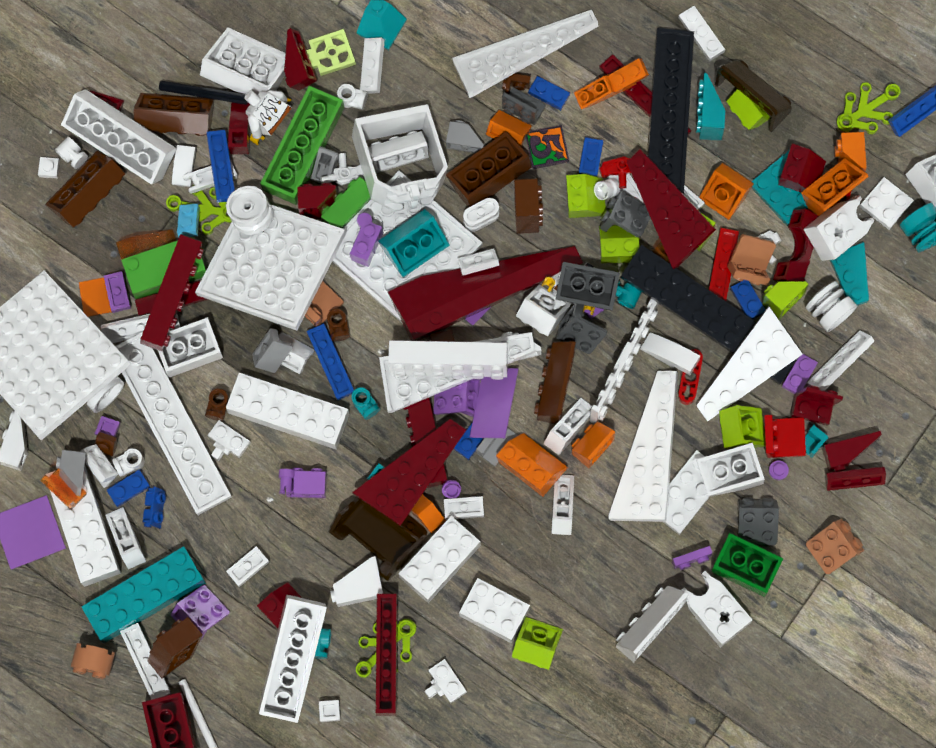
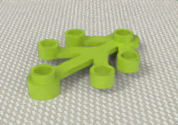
(865, 109)
(206, 209)
(405, 636)

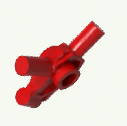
(616, 167)

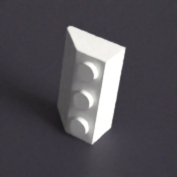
(398, 151)

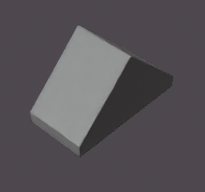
(325, 163)

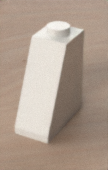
(358, 585)

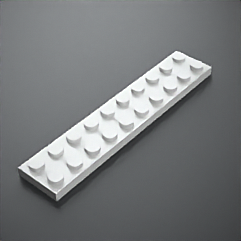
(172, 427)

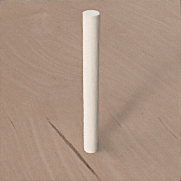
(197, 714)

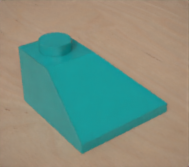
(381, 20)

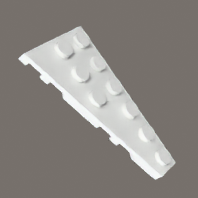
(758, 357)

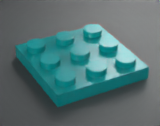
(778, 198)

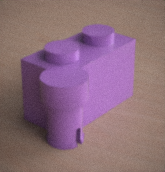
(366, 241)
(303, 483)

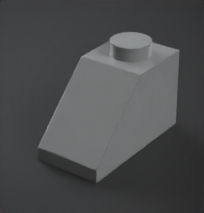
(462, 138)
(71, 469)

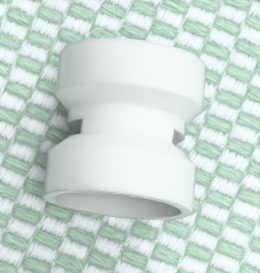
(606, 189)

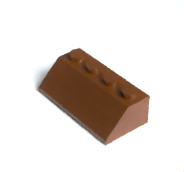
(174, 113)
(489, 170)
(85, 189)
(556, 382)

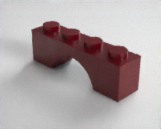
(796, 267)

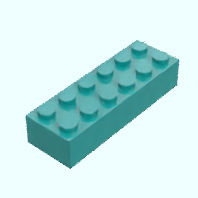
(143, 594)

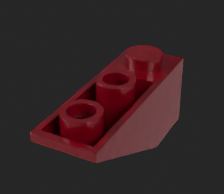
(239, 129)

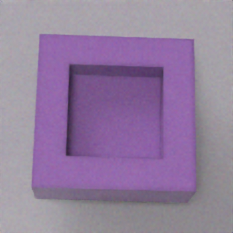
(107, 426)

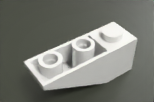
(14, 447)

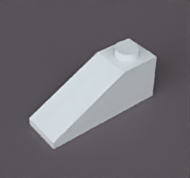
(568, 426)
(563, 505)
(125, 538)

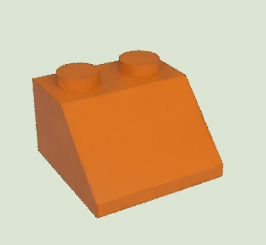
(851, 147)
(725, 191)
(593, 444)

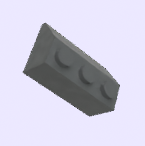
(587, 286)

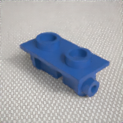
(154, 516)

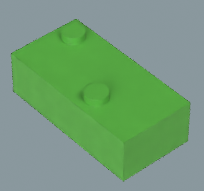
(147, 269)

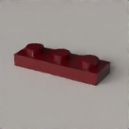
(855, 478)

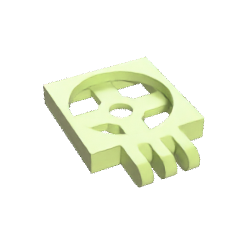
(315, 57)

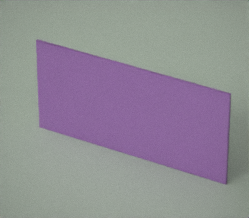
(494, 406)

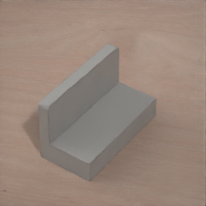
(271, 352)
(491, 446)

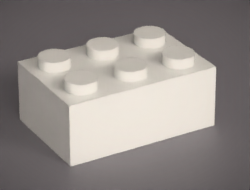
(190, 348)
(494, 610)

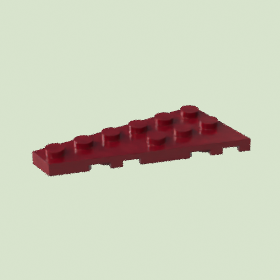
(673, 215)
(403, 482)

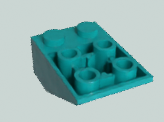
(709, 111)

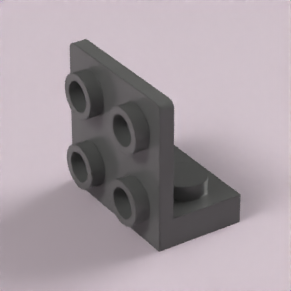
(523, 106)
(579, 330)

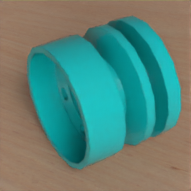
(923, 225)

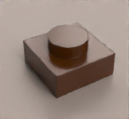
(106, 443)

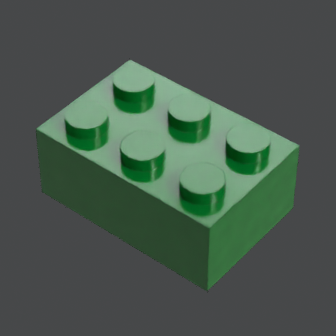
(747, 565)

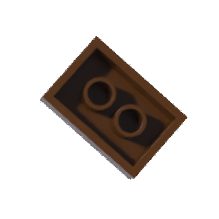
(528, 206)
(174, 647)

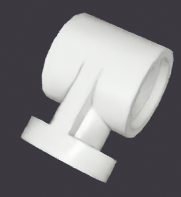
(357, 99)
(69, 150)
(122, 462)

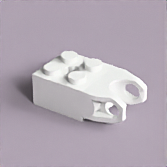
(837, 229)
(712, 605)

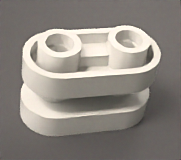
(481, 214)

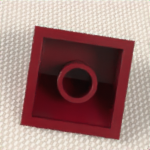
(801, 168)
(273, 604)

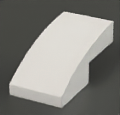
(183, 165)

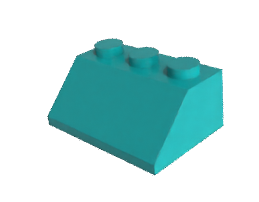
(414, 242)

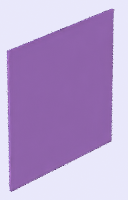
(29, 532)

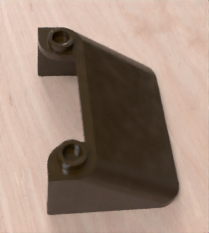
(756, 90)
(379, 535)

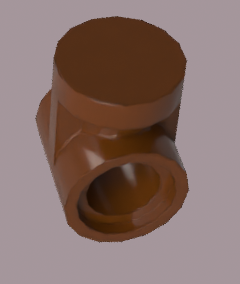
(338, 331)
(216, 411)

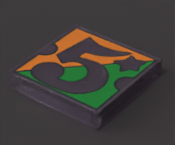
(547, 147)

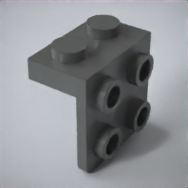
(627, 214)
(758, 521)

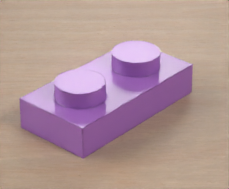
(117, 292)
(799, 374)
(684, 561)

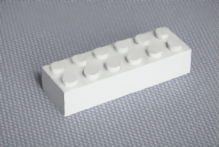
(118, 136)
(448, 359)
(287, 411)
(87, 536)
(292, 658)

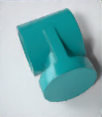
(628, 295)
(369, 407)
(323, 642)

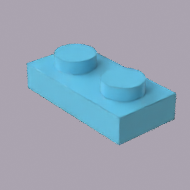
(188, 220)

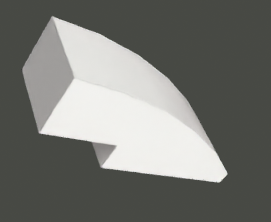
(670, 353)

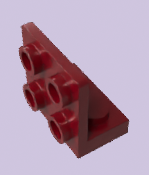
(815, 404)

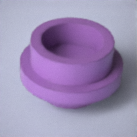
(778, 470)
(451, 489)

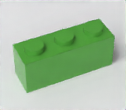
(347, 204)

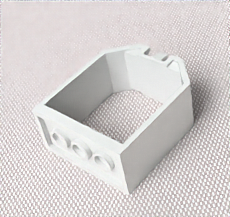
(391, 124)

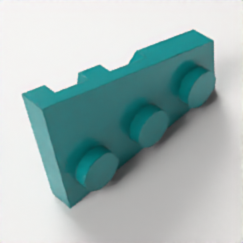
(852, 273)

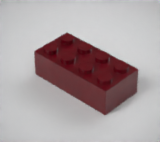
(168, 722)

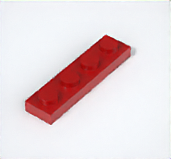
(720, 274)

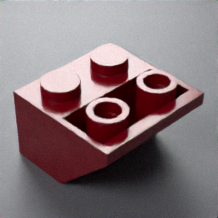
(315, 199)

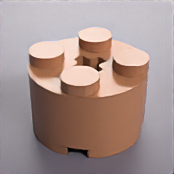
(92, 660)

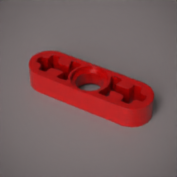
(693, 391)

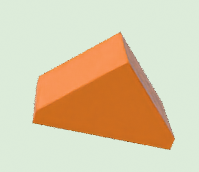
(428, 514)

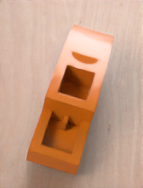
(612, 84)

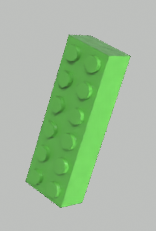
(299, 147)

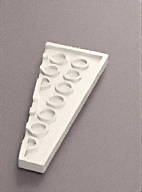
(502, 59)
(623, 363)
(410, 390)
(646, 477)

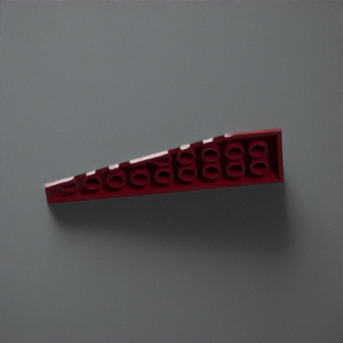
(449, 297)

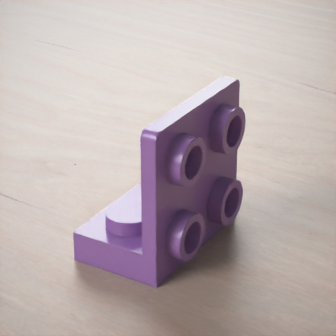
(458, 399)
(201, 608)

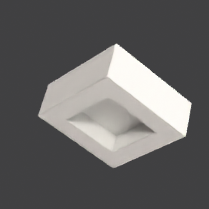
(48, 167)
(329, 711)

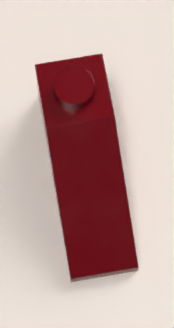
(297, 63)
(843, 453)

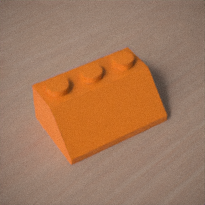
(833, 186)
(531, 463)

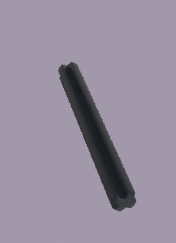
(202, 92)

